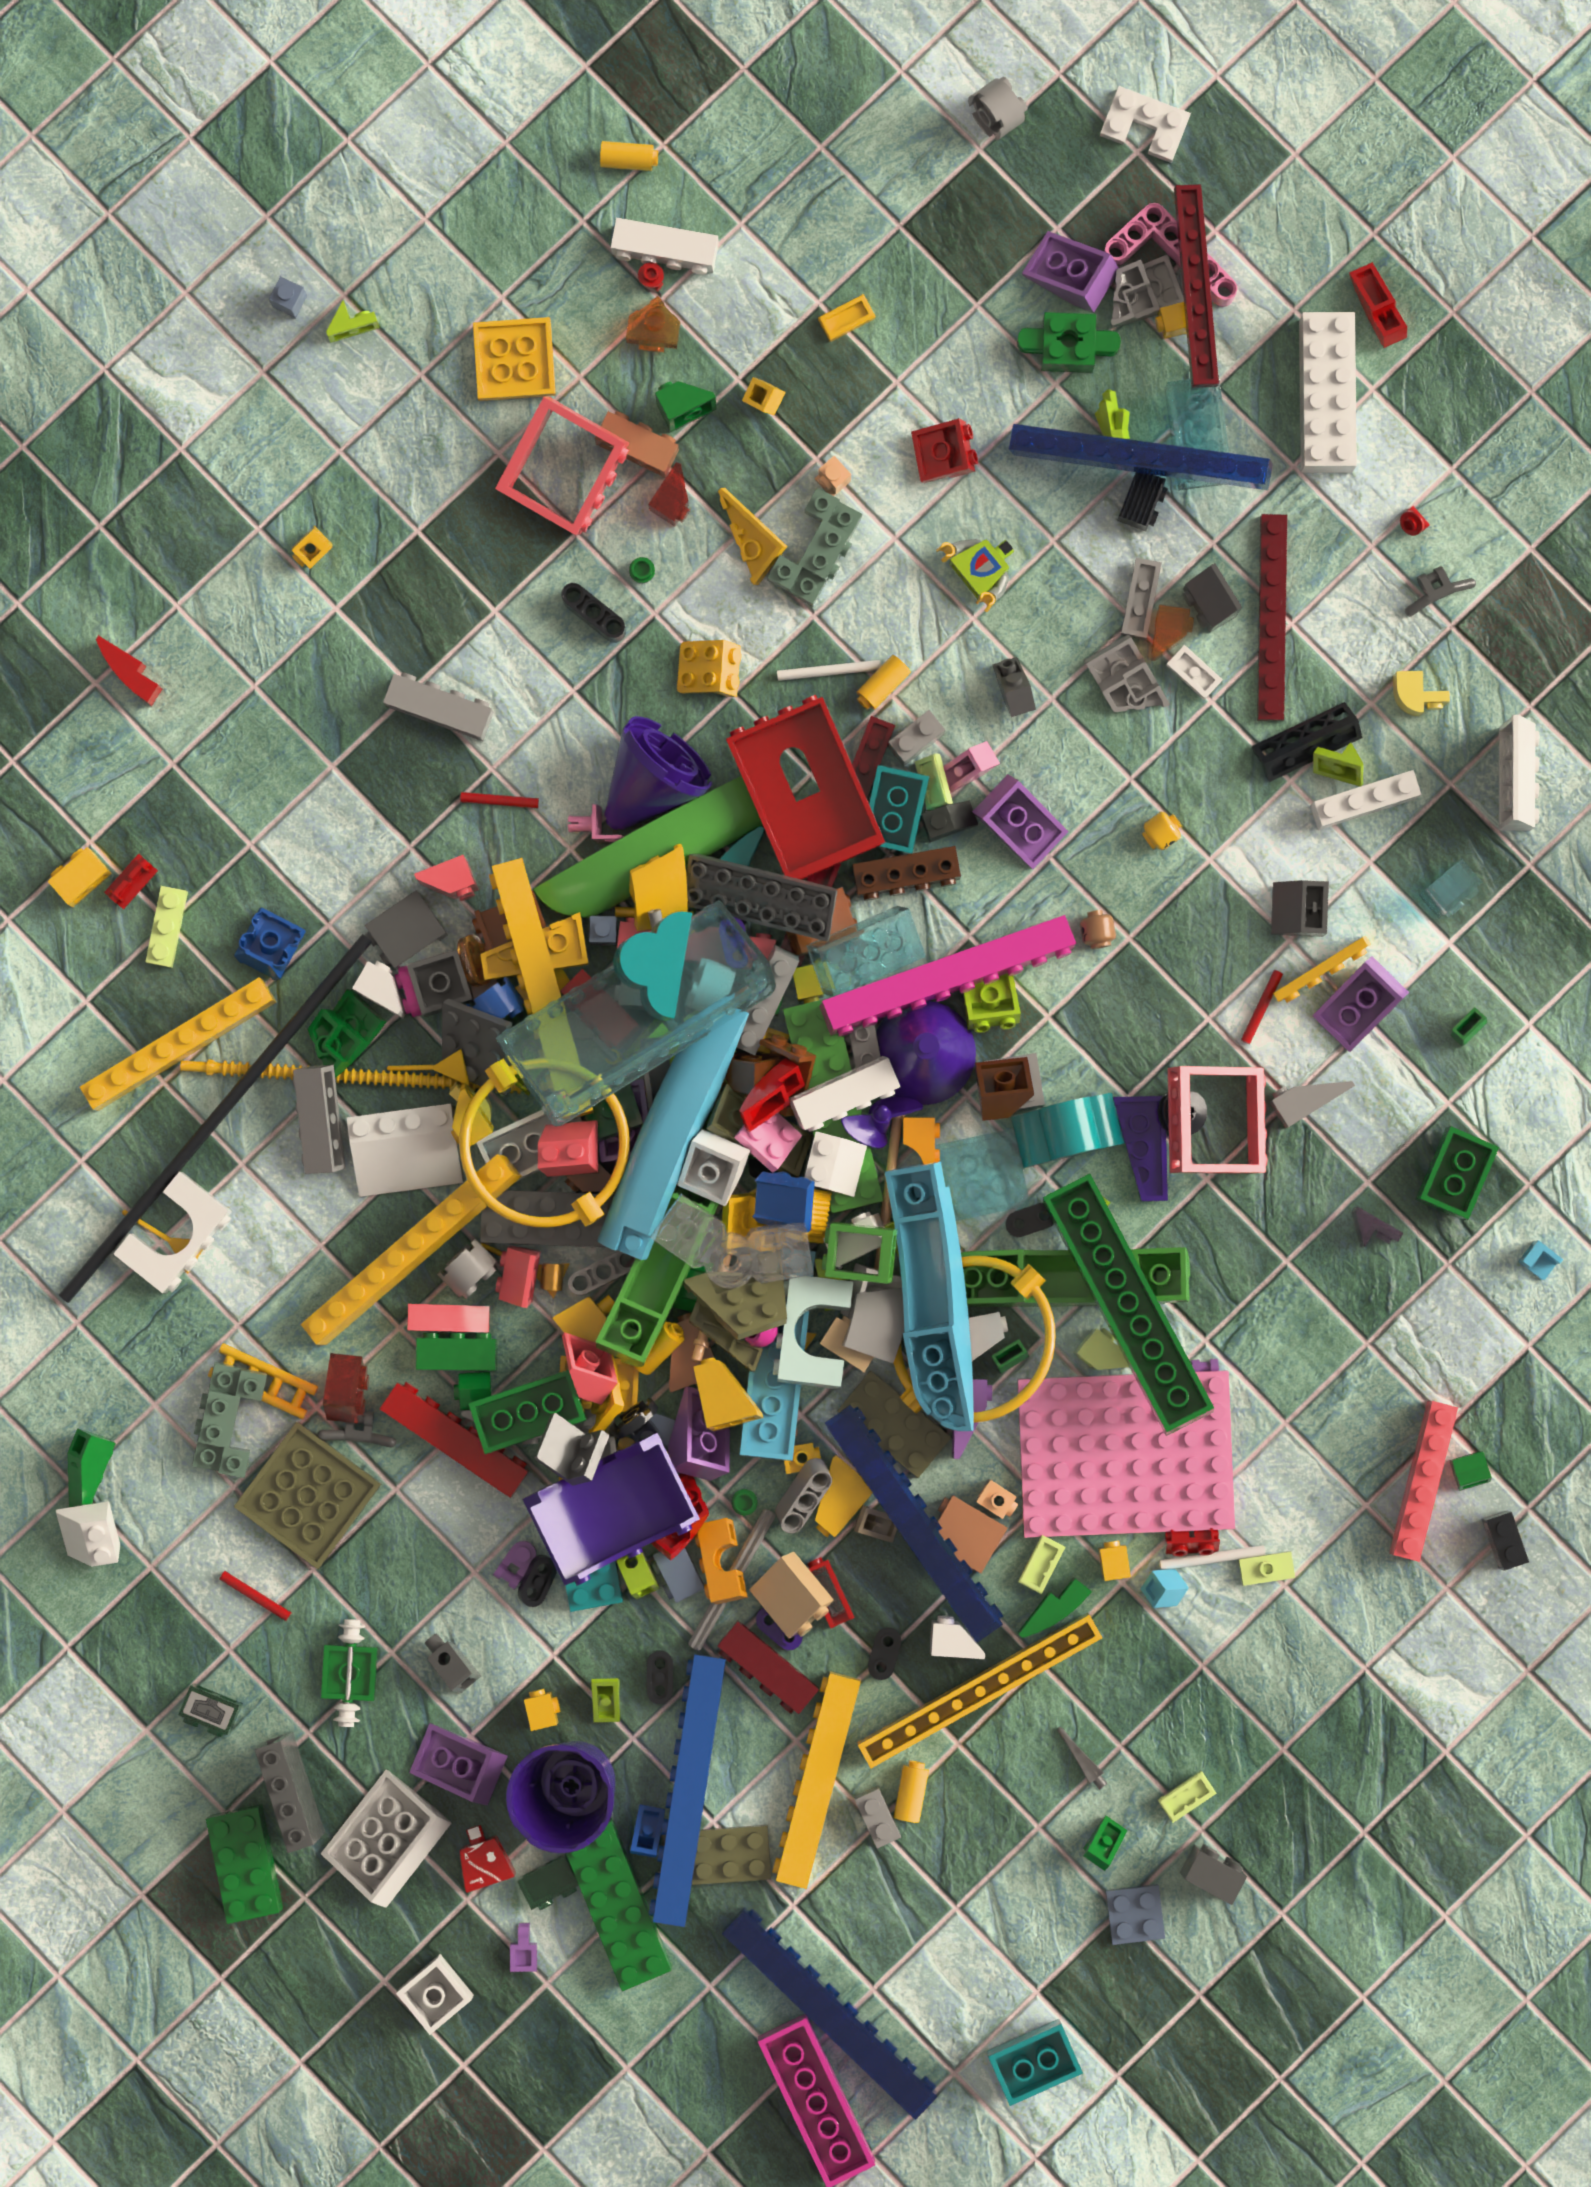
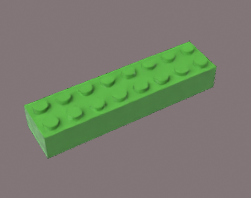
(808, 1028)

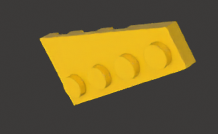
(564, 944)
(1332, 965)

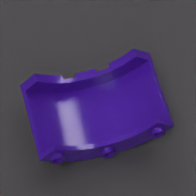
(622, 1509)

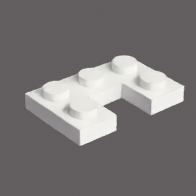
(1159, 116)

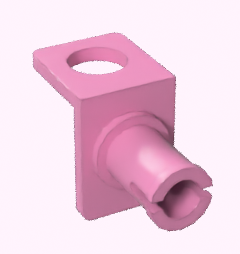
(591, 824)

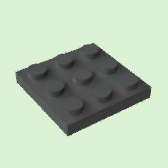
(476, 1036)

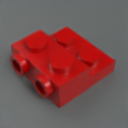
(944, 450)

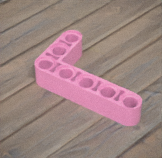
(1156, 231)

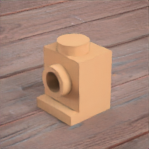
(833, 476)
(987, 1496)

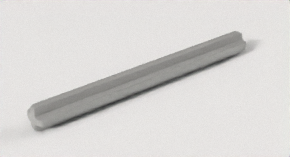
(740, 1563)

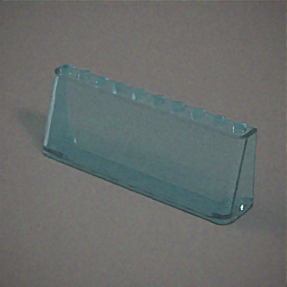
(605, 1039)

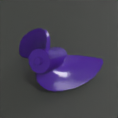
(872, 1127)

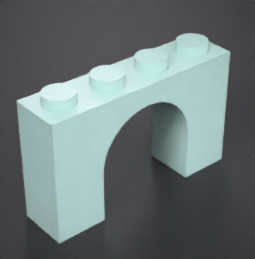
(795, 1364)

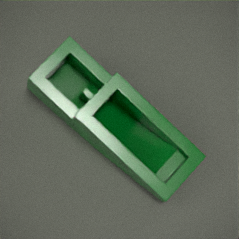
(1054, 1609)

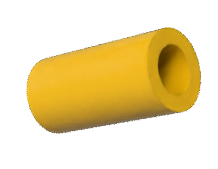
(628, 156)
(882, 683)
(667, 1341)
(911, 1792)

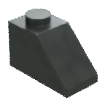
(948, 820)

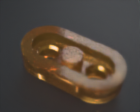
(469, 952)

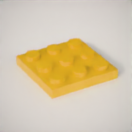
(514, 359)

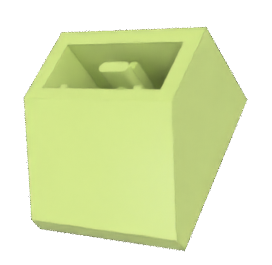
(1100, 1351)

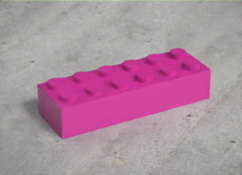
(816, 2100)

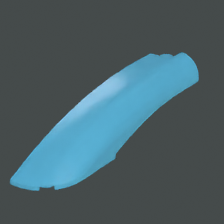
(665, 1139)
(933, 1294)

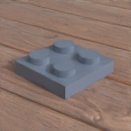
(1135, 1914)

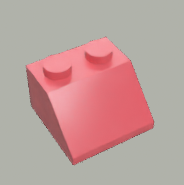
(450, 878)
(569, 1149)
(518, 1276)
(589, 1369)

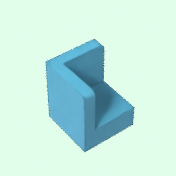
(1540, 1259)
(1164, 1588)

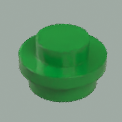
(642, 570)
(744, 1502)

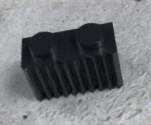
(1141, 501)

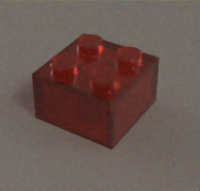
(344, 1388)

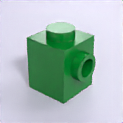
(472, 1388)

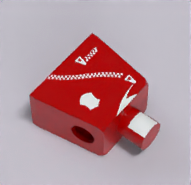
(484, 1861)

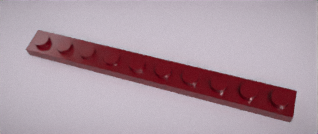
(865, 766)

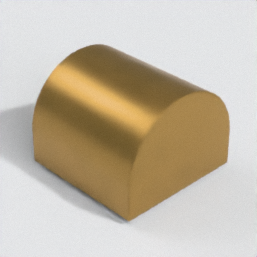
(552, 1276)

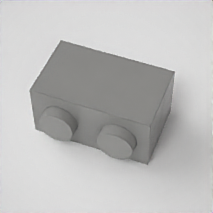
(916, 738)
(877, 1817)

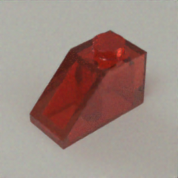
(671, 498)

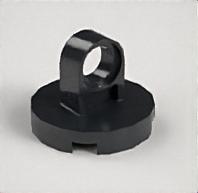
(636, 1421)

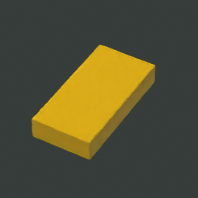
(846, 318)

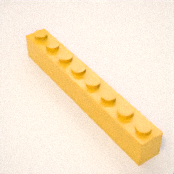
(178, 1044)
(817, 1781)

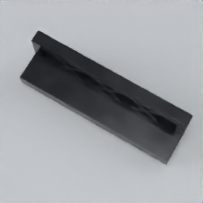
(1291, 756)

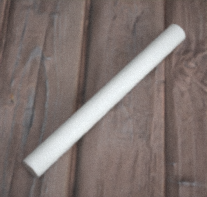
(828, 670)
(1220, 1556)

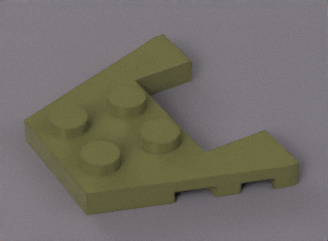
(742, 1309)
(705, 1321)

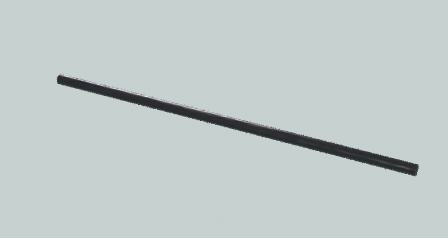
(215, 1118)

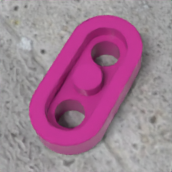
(410, 1002)

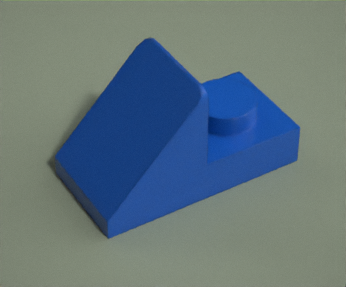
(647, 1831)

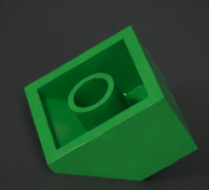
(683, 403)

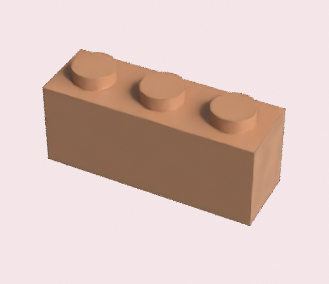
(644, 446)

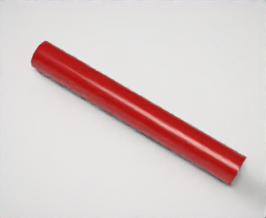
(501, 800)
(1262, 1007)
(255, 1596)

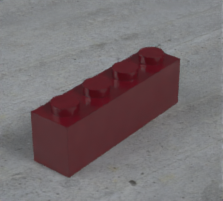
(768, 1667)

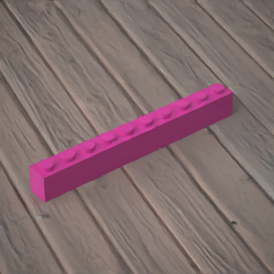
(947, 975)

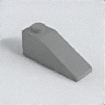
(1303, 1100)

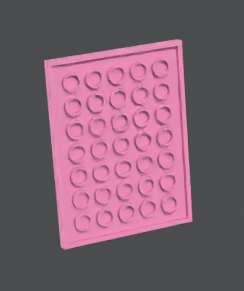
(1105, 1466)

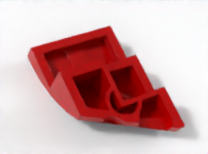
(673, 1544)

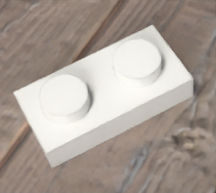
(1194, 672)

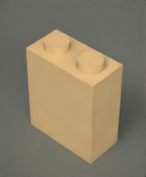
(792, 1595)

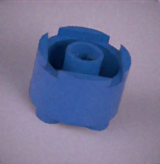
(500, 1000)

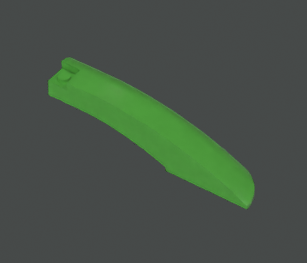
(698, 825)
(1163, 1268)
(647, 1296)

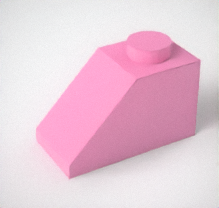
(970, 766)

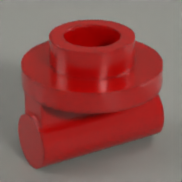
(651, 276)
(1413, 522)

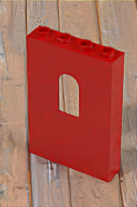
(822, 826)

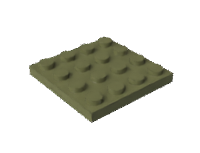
(307, 1495)

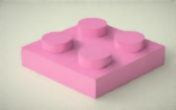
(770, 1141)

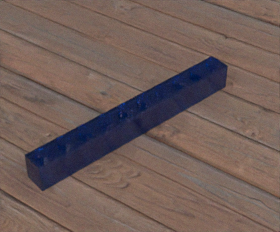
(1141, 457)
(913, 1523)
(830, 2013)

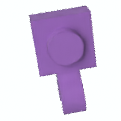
(523, 1954)

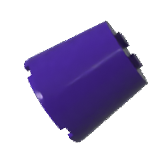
(550, 1808)

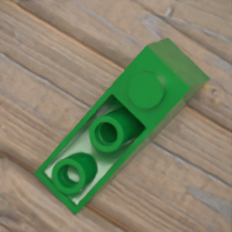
(86, 1465)

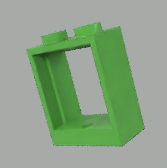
(887, 1253)

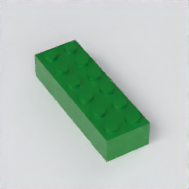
(619, 1910)

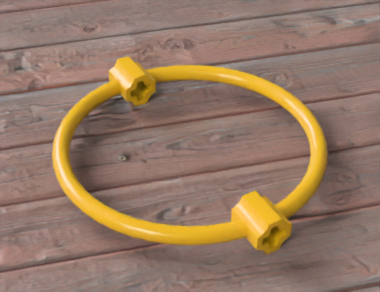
(586, 1207)
(1028, 1284)

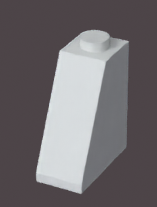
(986, 1332)

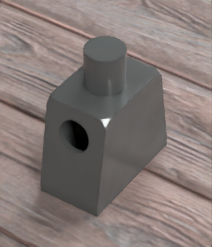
(459, 1671)

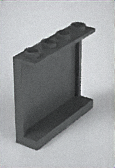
(290, 1792)

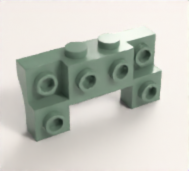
(825, 549)
(219, 1417)

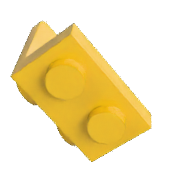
(709, 667)

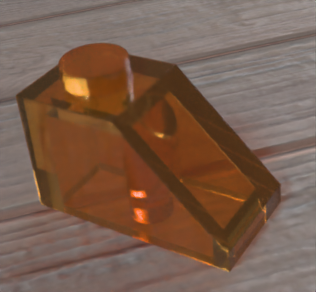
(1170, 629)

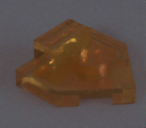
(653, 327)

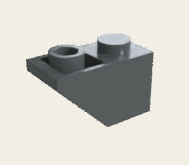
(1014, 686)

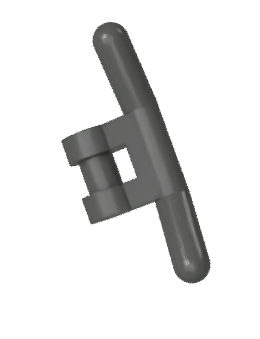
(1433, 595)
(359, 1436)

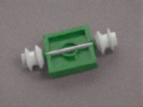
(349, 1672)

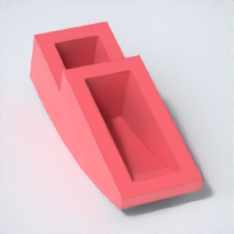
(448, 1318)

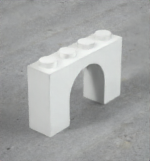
(206, 1216)

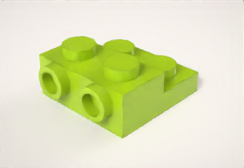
(992, 1005)

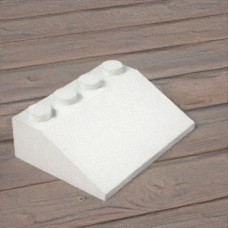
(1517, 775)
(404, 1150)
(385, 1839)

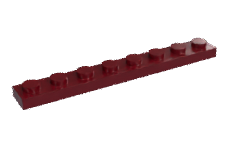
(1196, 286)
(1272, 617)

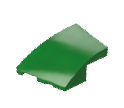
(344, 1031)

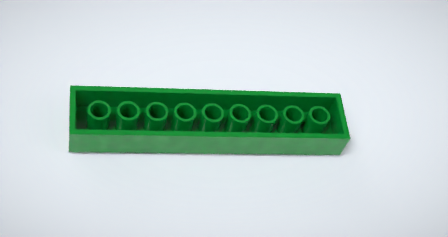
(1128, 1305)

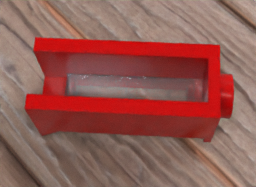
(839, 1609)

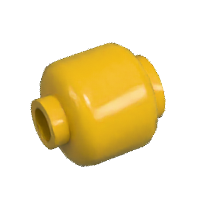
(1162, 831)

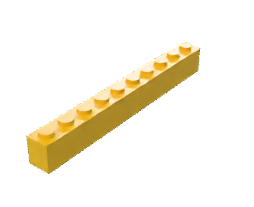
(527, 936)
(408, 1252)
(979, 1690)

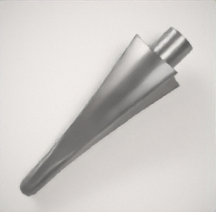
(1089, 1768)

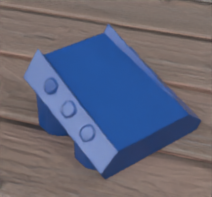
(269, 944)
(783, 1199)

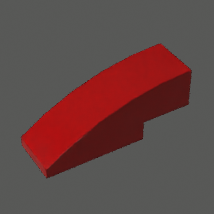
(1378, 305)
(129, 671)
(771, 1094)

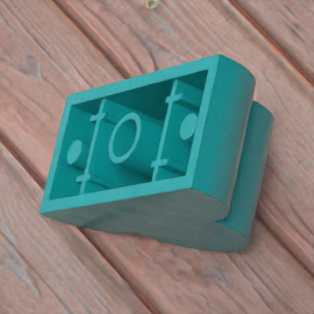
(655, 964)
(1067, 1129)

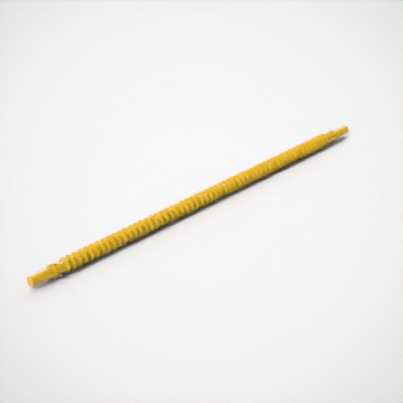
(212, 1067)

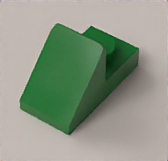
(1104, 1843)

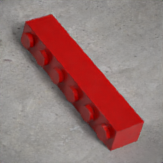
(453, 1438)

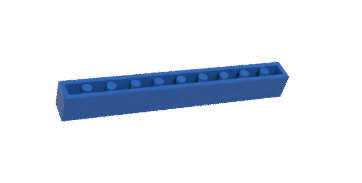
(689, 1790)

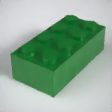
(525, 1411)
(244, 1863)

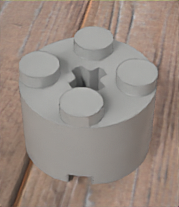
(997, 108)
(468, 1268)

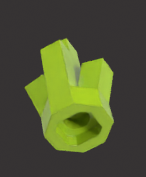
(1111, 419)

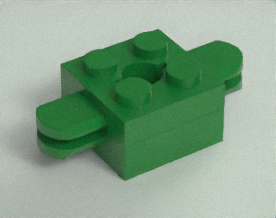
(1068, 342)

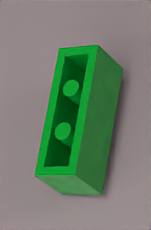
(456, 1352)

